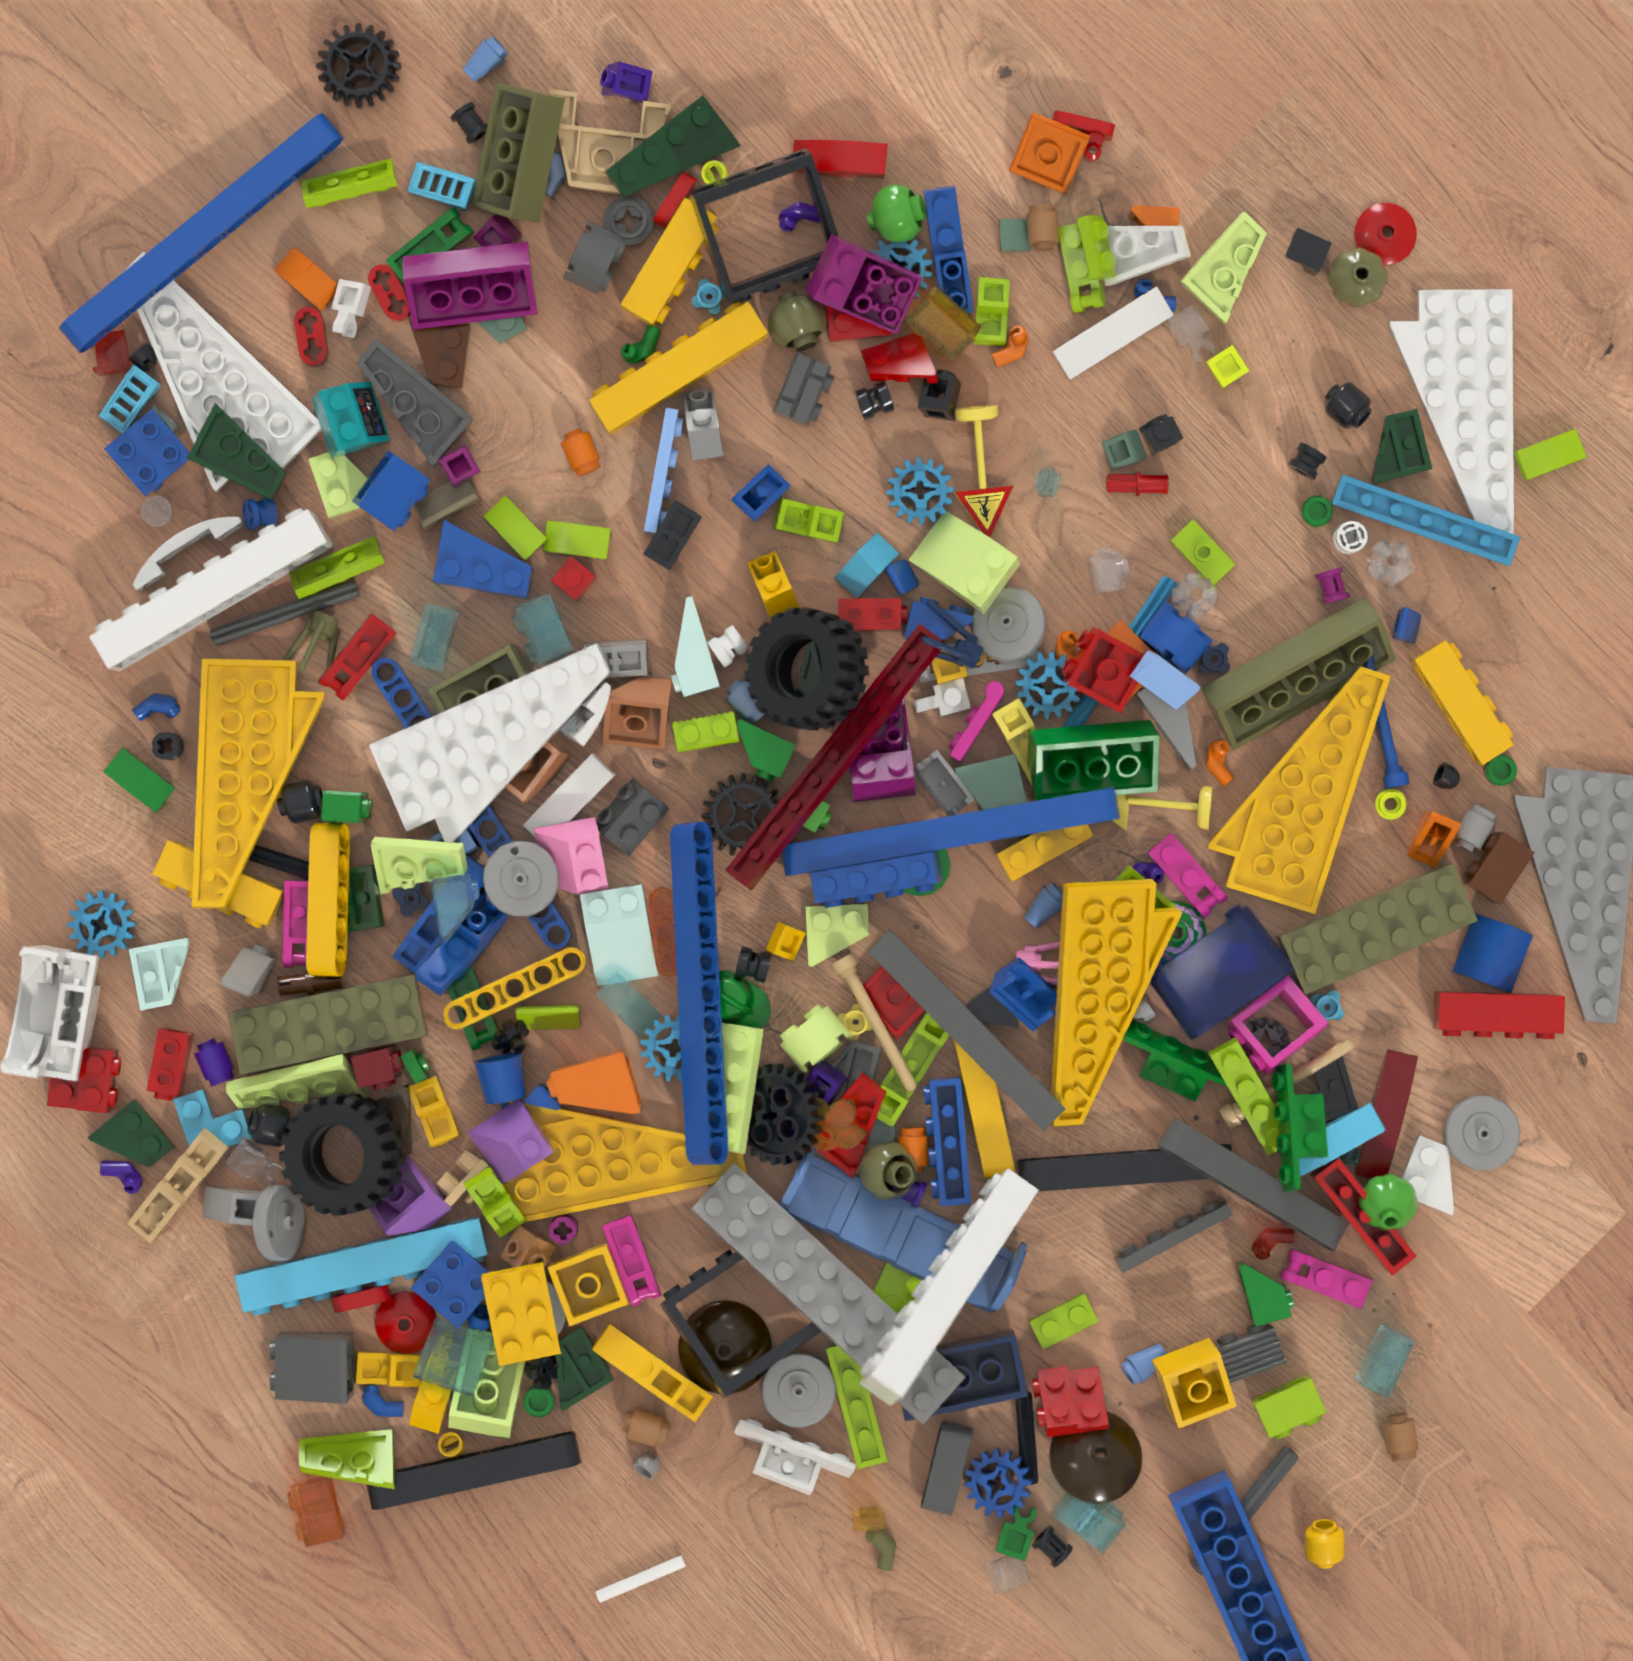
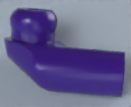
(1150, 871)
(125, 1172)

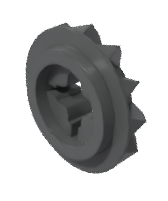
(638, 209)
(1275, 1032)

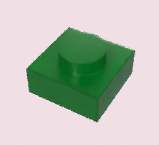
(416, 1065)

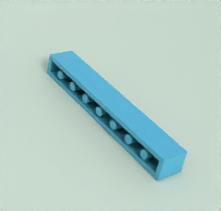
(356, 1265)

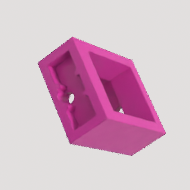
(1298, 1004)

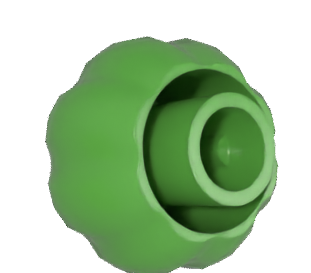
(897, 213)
(1389, 1202)

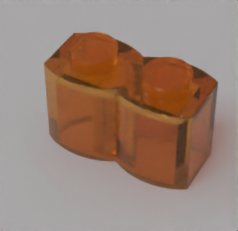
(316, 1510)

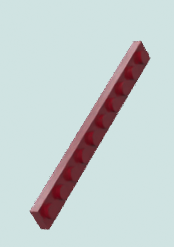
(834, 758)

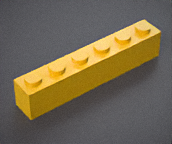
(679, 367)

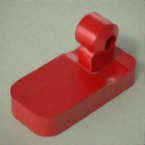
(1097, 130)

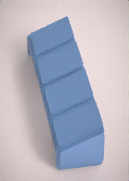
(888, 1230)

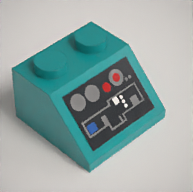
(350, 418)

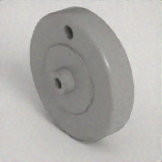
(1010, 626)
(521, 878)
(1481, 1132)
(278, 1223)
(798, 1389)

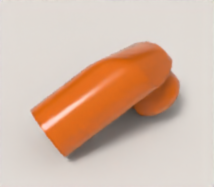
(1066, 644)
(1216, 759)

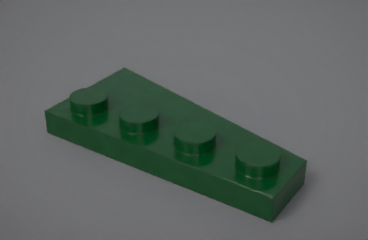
(680, 144)

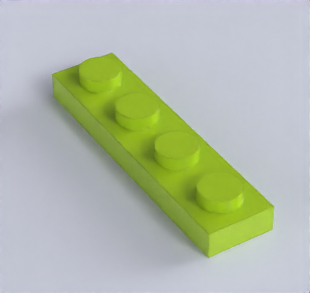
(1247, 1091)
(857, 1410)

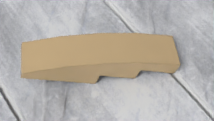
(177, 1185)

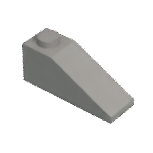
(1172, 724)
(250, 970)

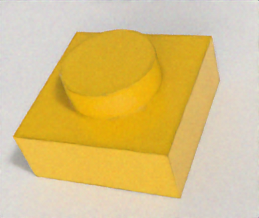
(947, 671)
(785, 941)

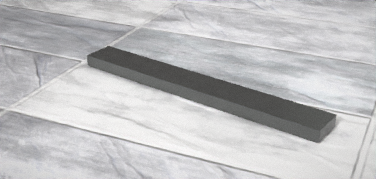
(966, 1029)

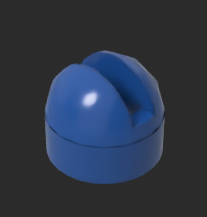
(479, 1323)

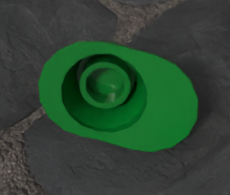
(742, 1001)

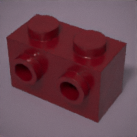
(378, 1067)

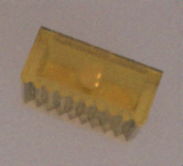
(943, 324)

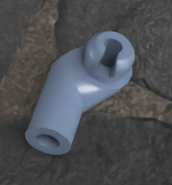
(556, 175)

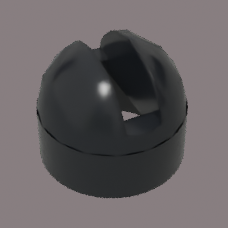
(143, 356)
(1446, 776)

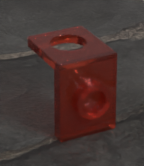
(112, 354)

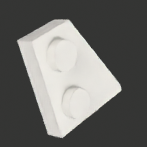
(1430, 1174)

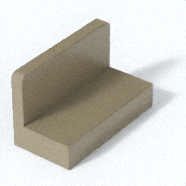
(445, 503)

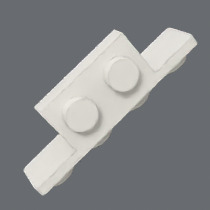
(790, 1461)

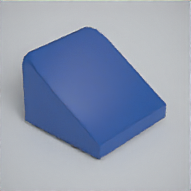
(902, 577)
(1406, 625)
(541, 1097)

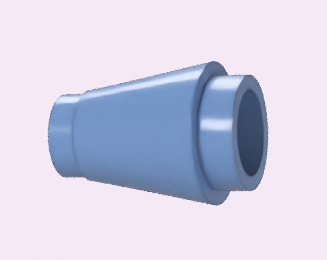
(486, 58)
(1045, 905)
(1139, 1366)

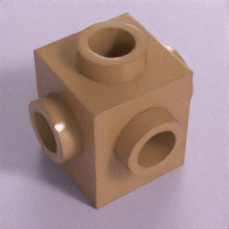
(527, 1248)

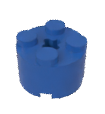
(1175, 638)

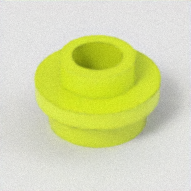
(1400, 804)

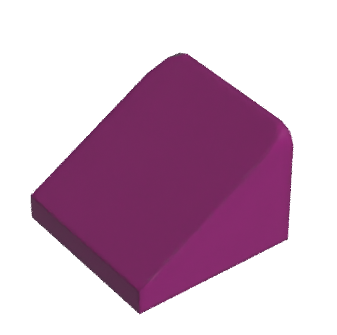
(497, 231)
(459, 465)

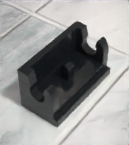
(672, 535)

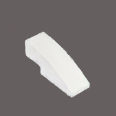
(572, 794)

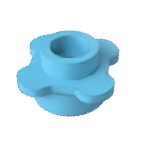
(701, 301)
(1332, 999)

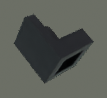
(1308, 250)

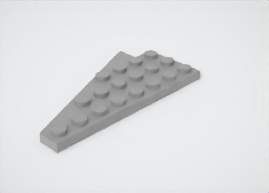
(1584, 872)

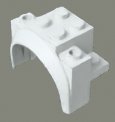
(52, 1013)

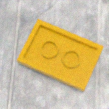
(520, 1313)

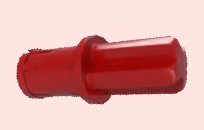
(1137, 483)

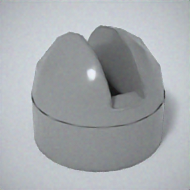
(1144, 1012)
(647, 1466)

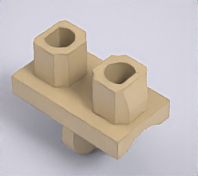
(452, 1187)

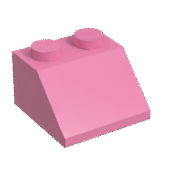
(577, 854)

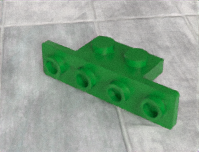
(1172, 1062)
(1300, 1127)

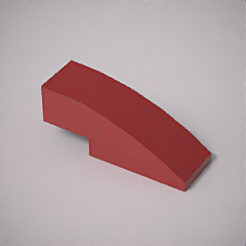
(846, 157)

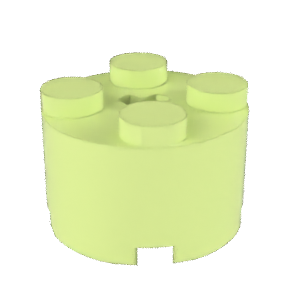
(815, 1038)

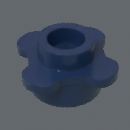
(1221, 663)
(407, 906)

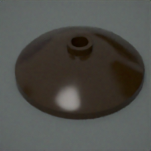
(730, 1325)
(1092, 1477)

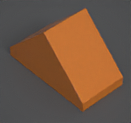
(1155, 215)
(307, 278)
(1432, 838)

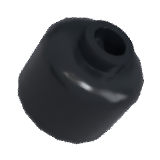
(1347, 405)
(301, 801)
(268, 1124)

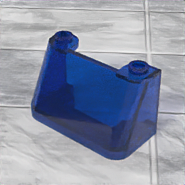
(1220, 972)

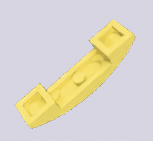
(1014, 724)

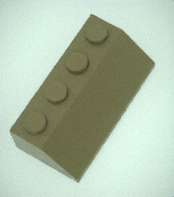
(517, 152)

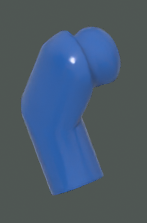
(157, 703)
(378, 1406)

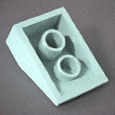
(619, 933)

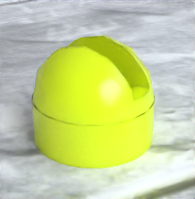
(709, 176)

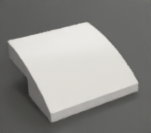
(587, 717)

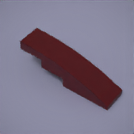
(1390, 1103)

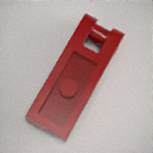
(357, 655)

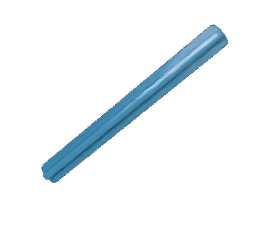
(1154, 602)

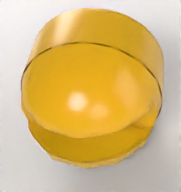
(448, 1440)

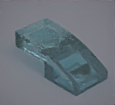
(628, 1004)

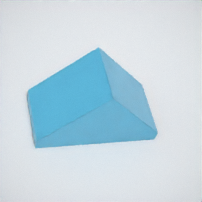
(866, 565)

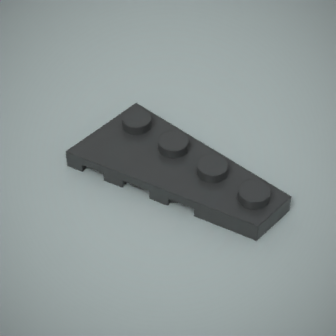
(419, 406)

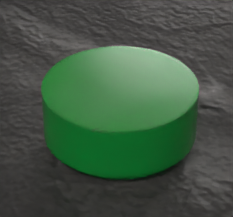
(1316, 511)
(1500, 770)
(538, 1402)

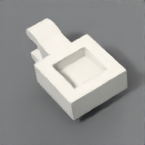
(349, 302)
(947, 697)

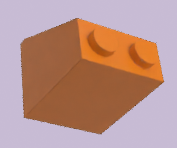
(598, 1083)

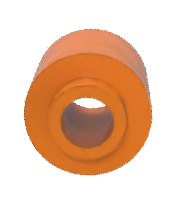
(580, 452)
(916, 1144)

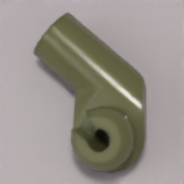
(886, 1546)

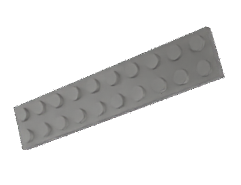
(815, 1281)

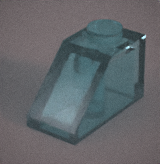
(452, 902)

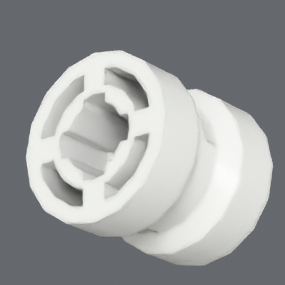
(1345, 540)
(728, 646)

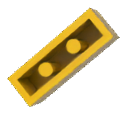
(1040, 848)

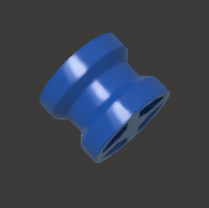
(259, 513)

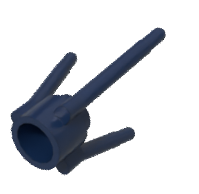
(964, 652)

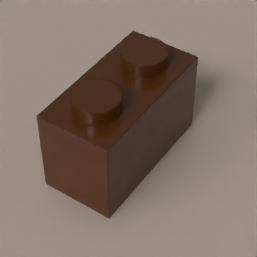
(1498, 867)

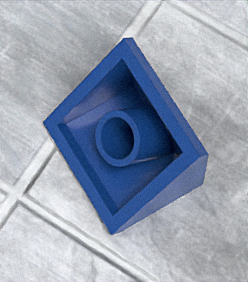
(1492, 953)

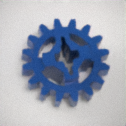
(985, 1478)

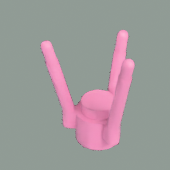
(1034, 960)

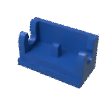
(1024, 993)

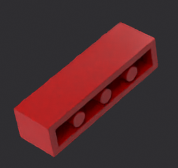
(1499, 1013)
(1343, 1192)

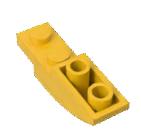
(651, 1372)

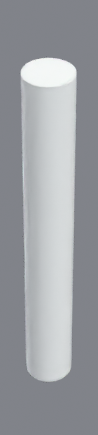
(640, 1578)

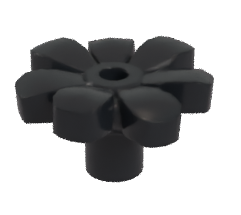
(511, 1037)
(541, 1371)

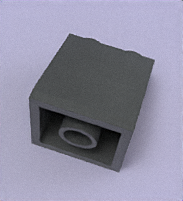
(313, 1366)

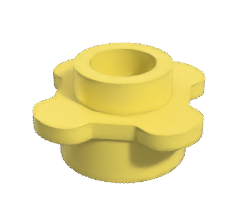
(855, 1013)

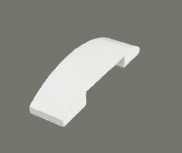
(152, 569)

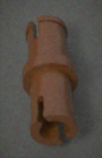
(306, 983)

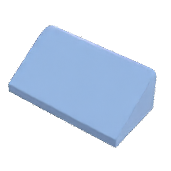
(1164, 680)

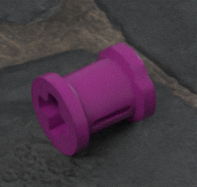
(1332, 585)
(569, 1221)

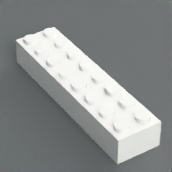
(211, 590)
(948, 1287)

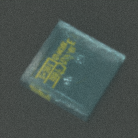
(454, 1357)

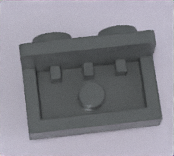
(630, 816)

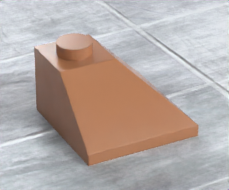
(638, 713)
(539, 771)

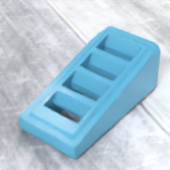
(465, 195)
(120, 393)

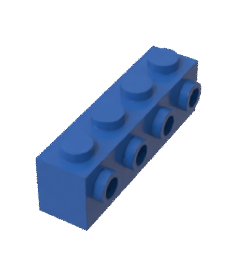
(875, 877)
(949, 1139)

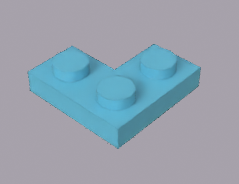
(197, 1114)

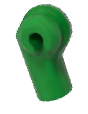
(643, 349)

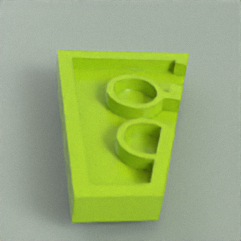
(351, 1457)

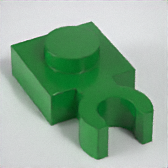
(1015, 1538)

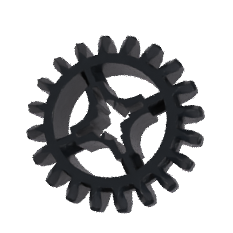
(351, 78)
(727, 793)

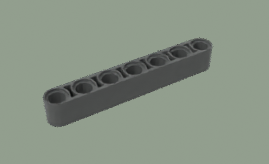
(1252, 1184)

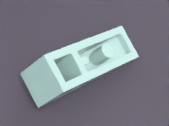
(693, 660)

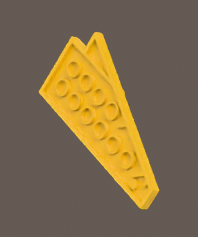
(246, 749)
(1295, 815)
(1105, 964)
(605, 1164)

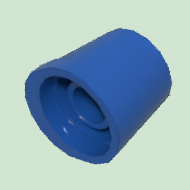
(501, 1078)

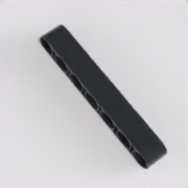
(1105, 1169)
(478, 1470)

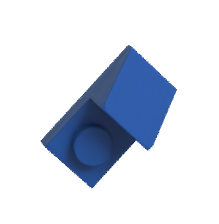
(761, 493)

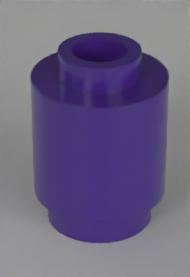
(214, 1062)

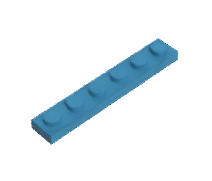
(1426, 520)

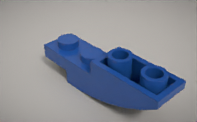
(947, 245)
(424, 937)
(464, 948)

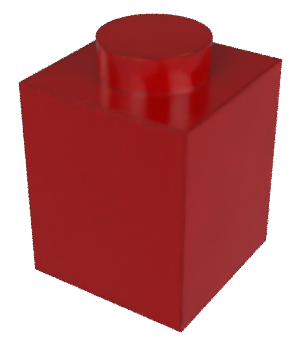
(574, 579)

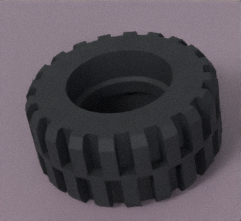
(773, 660)
(305, 1161)

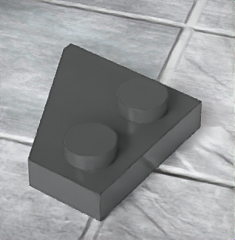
(854, 1060)

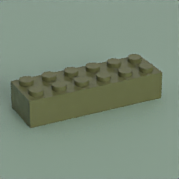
(1377, 928)
(328, 1024)

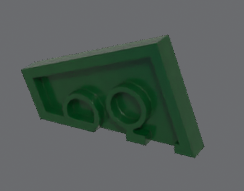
(235, 455)

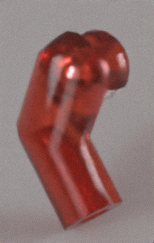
(1269, 1238)

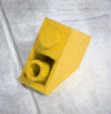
(772, 583)
(430, 1407)

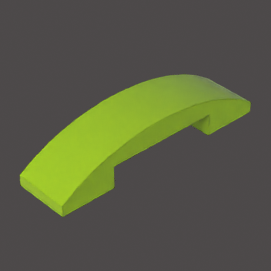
(918, 1056)

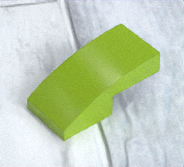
(992, 311)
(1550, 454)
(808, 520)
(515, 528)
(576, 540)
(495, 1202)

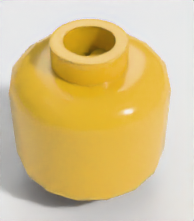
(1324, 1543)

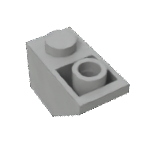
(702, 424)
(230, 1204)

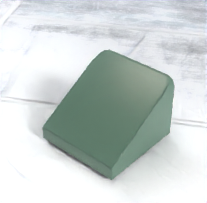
(1013, 235)
(1124, 449)

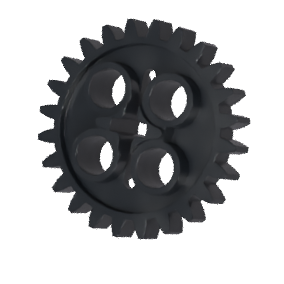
(779, 1114)

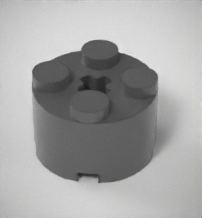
(593, 258)

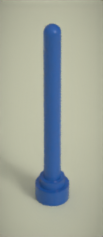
(1394, 774)

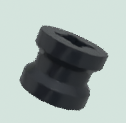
(1307, 461)

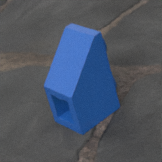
(924, 615)

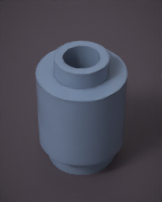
(742, 703)

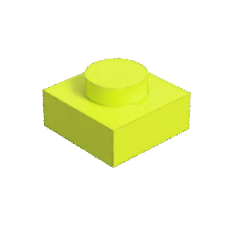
(1227, 366)

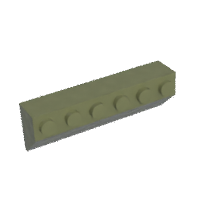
(1297, 673)

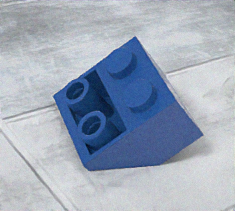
(392, 491)

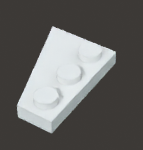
(1145, 249)

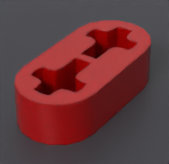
(674, 199)
(383, 296)
(304, 338)
(362, 1298)

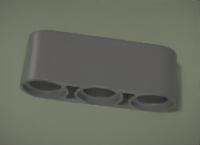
(946, 1468)

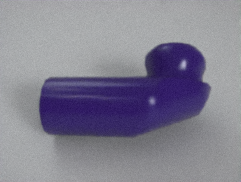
(795, 213)

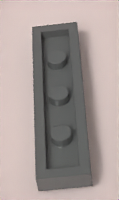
(1161, 1241)

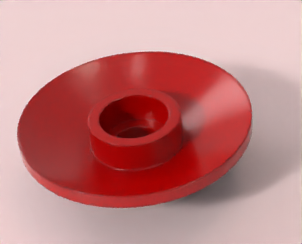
(1370, 237)
(404, 1306)

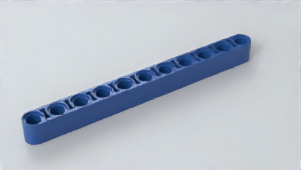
(201, 233)
(407, 716)
(950, 831)
(699, 993)

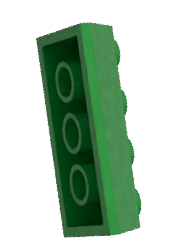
(1094, 759)

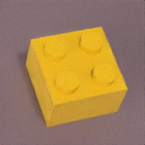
(588, 1283)
(1194, 1383)

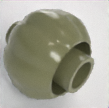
(1346, 284)
(797, 321)
(882, 1170)

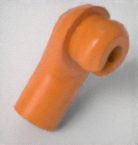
(1015, 347)

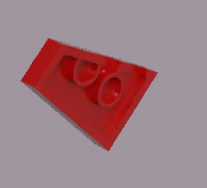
(868, 1101)

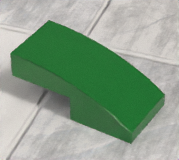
(139, 779)

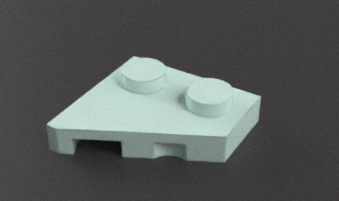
(158, 971)

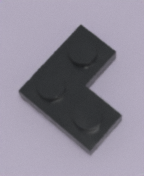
(1336, 1088)

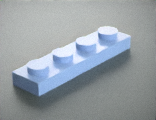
(666, 458)

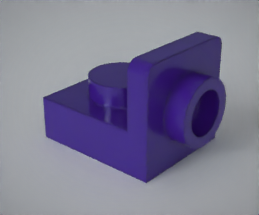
(626, 81)

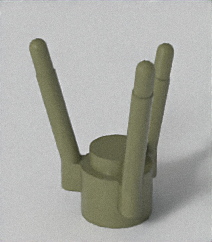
(320, 628)

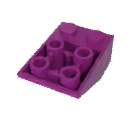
(863, 284)
(886, 762)

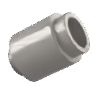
(1475, 828)

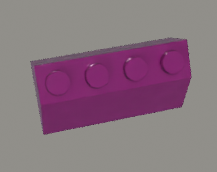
(470, 285)

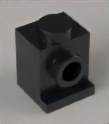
(937, 407)
(1160, 433)

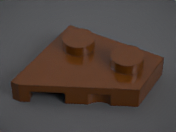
(444, 353)

